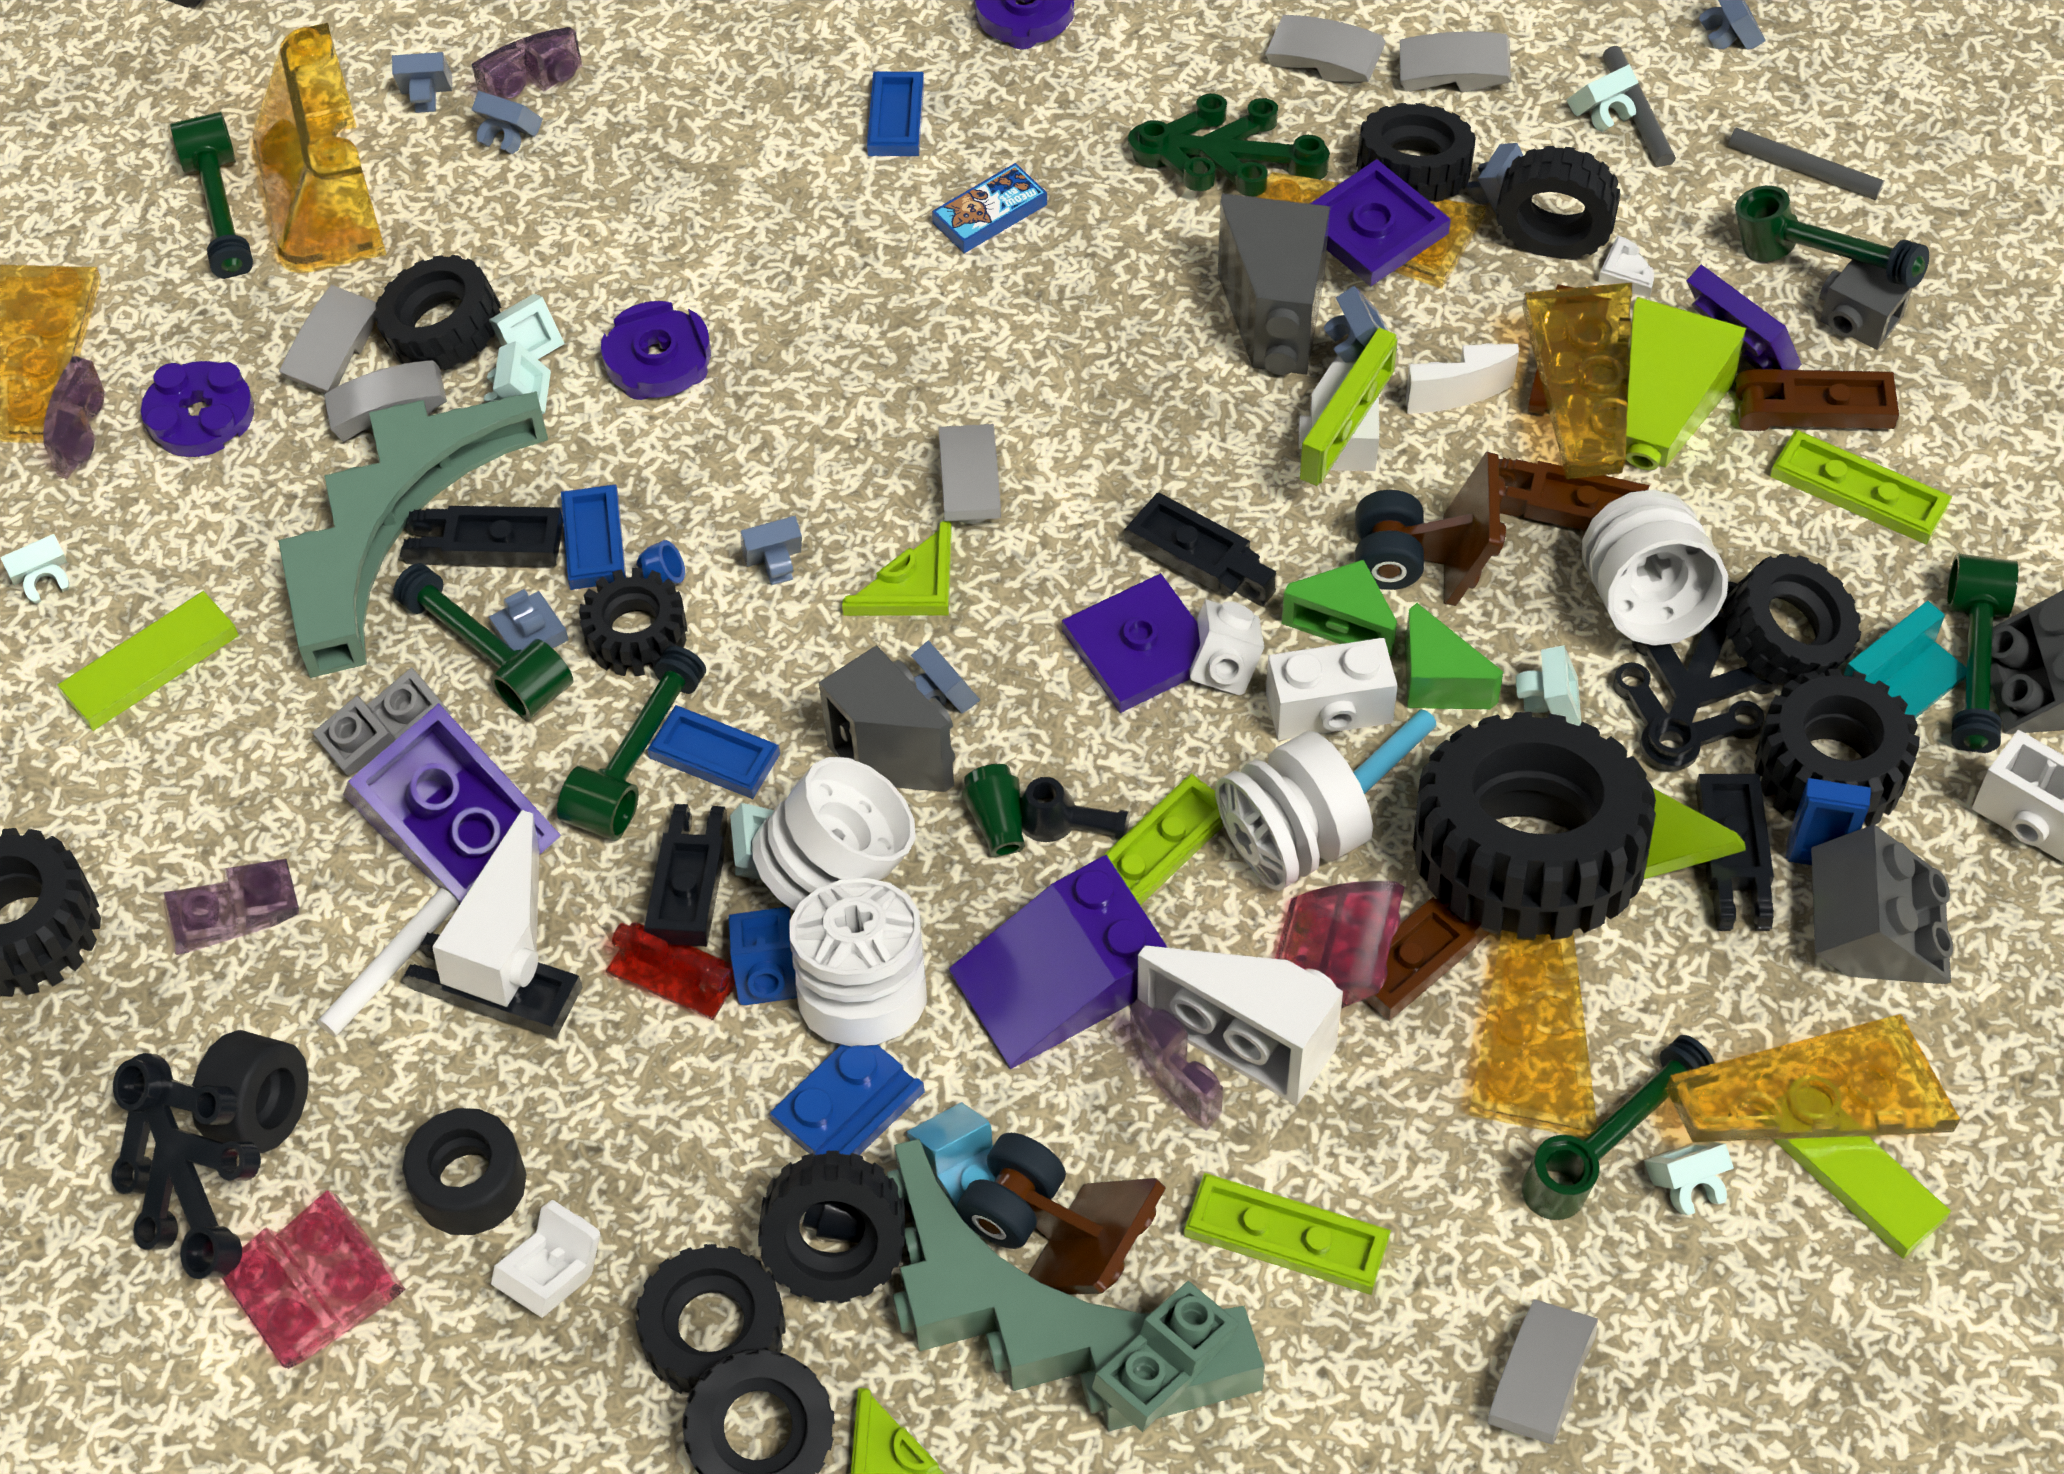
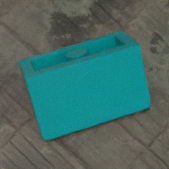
(1912, 661)

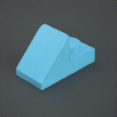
(956, 1148)

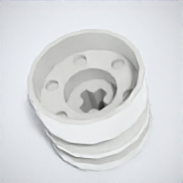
(1654, 567)
(1294, 810)
(833, 827)
(858, 961)

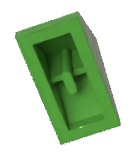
(1340, 606)
(1445, 668)

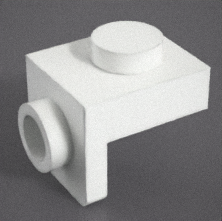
(1228, 646)
(550, 1261)

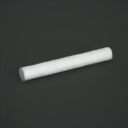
(387, 962)

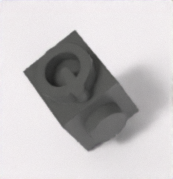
(1864, 302)

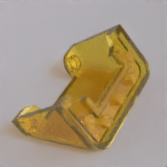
(307, 174)

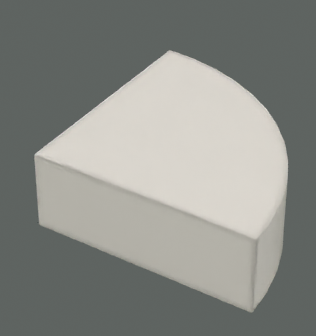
(1627, 265)

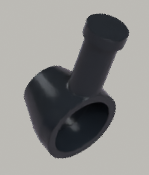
(1060, 816)

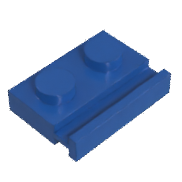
(847, 1101)

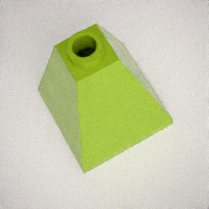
(1676, 378)

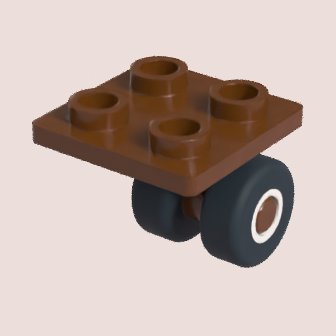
(1399, 541)
(1085, 1240)

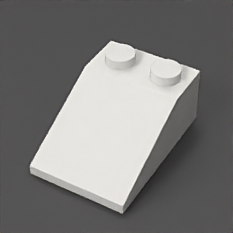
(1248, 1012)

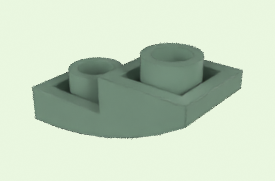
(1166, 1356)

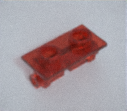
(671, 971)

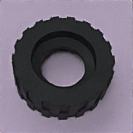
(1423, 130)
(1564, 173)
(421, 289)
(1811, 591)
(695, 1274)
(830, 1274)
(751, 1372)

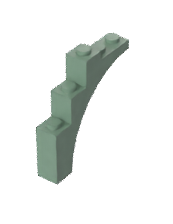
(419, 457)
(1031, 1330)

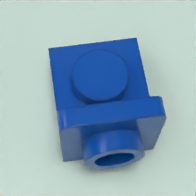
(762, 956)

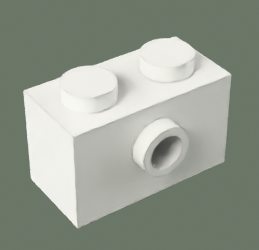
(1331, 688)
(2026, 793)

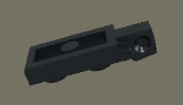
(1200, 549)

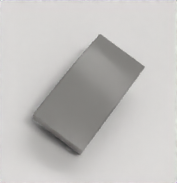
(1333, 47)
(1467, 58)
(328, 339)
(401, 384)
(969, 473)
(364, 730)
(1542, 1371)

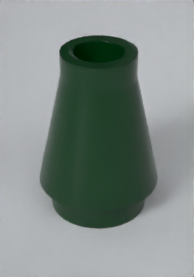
(995, 805)

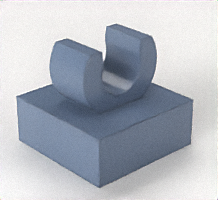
(1735, 20)
(422, 77)
(506, 117)
(1492, 175)
(1359, 321)
(773, 545)
(526, 620)
(941, 679)

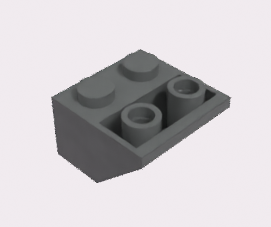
(2030, 668)
(887, 723)
(1880, 909)

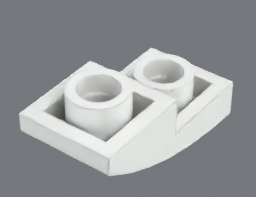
(1479, 375)

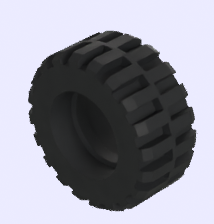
(1525, 878)

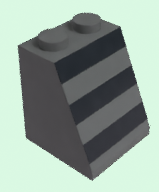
(1273, 276)

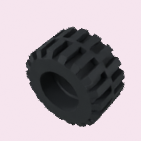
(1841, 711)
(57, 924)

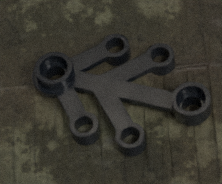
(1691, 691)
(148, 1091)

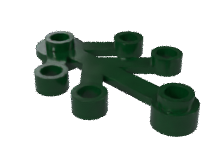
(1164, 144)

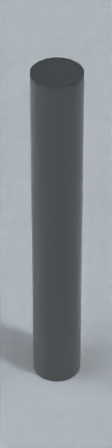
(1644, 118)
(1806, 163)

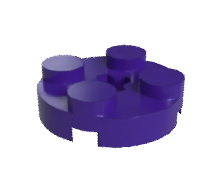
(1024, 24)
(659, 374)
(180, 386)

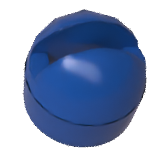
(664, 559)

